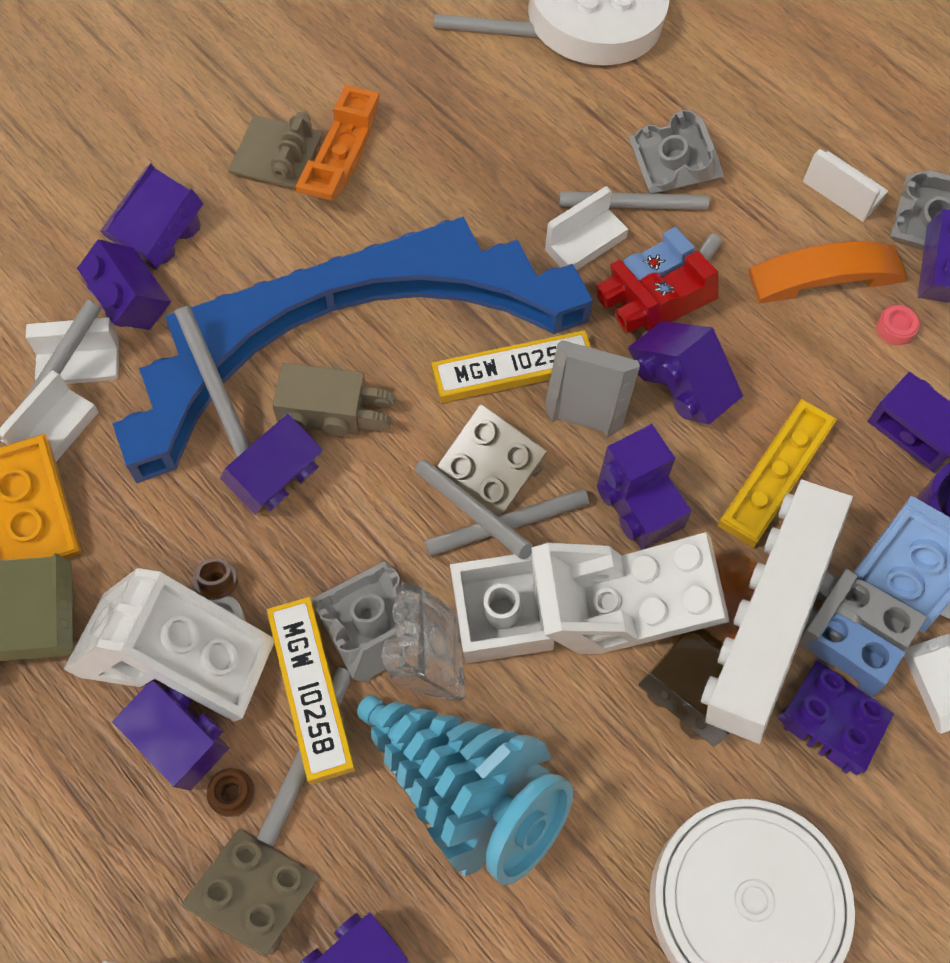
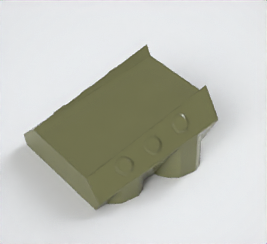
(36, 608)

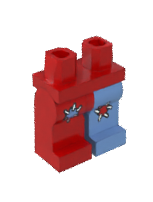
(659, 283)

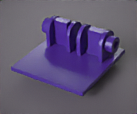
(838, 718)

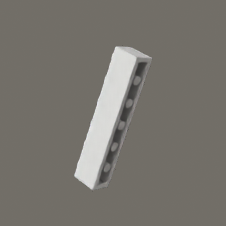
(777, 613)

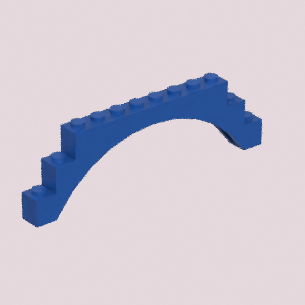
(424, 263)

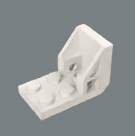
(616, 601)
(171, 634)

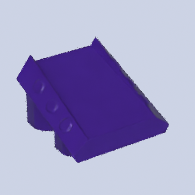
(154, 217)

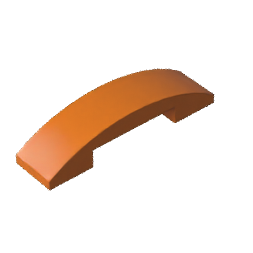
(342, 146)
(824, 266)

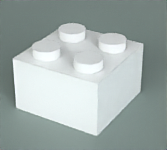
(498, 608)

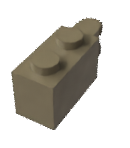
(330, 400)

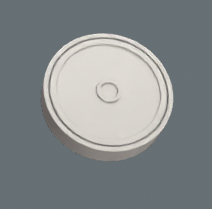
(599, 29)
(751, 889)

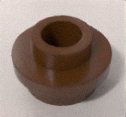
(215, 579)
(223, 780)

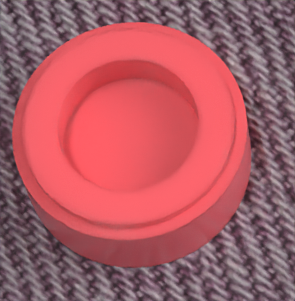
(897, 324)

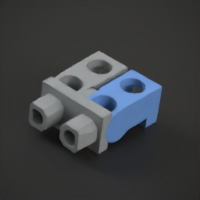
(860, 630)

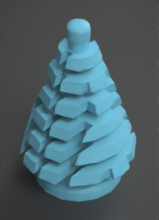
(473, 786)

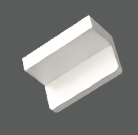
(844, 185)
(584, 231)
(93, 359)
(50, 411)

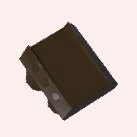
(680, 680)

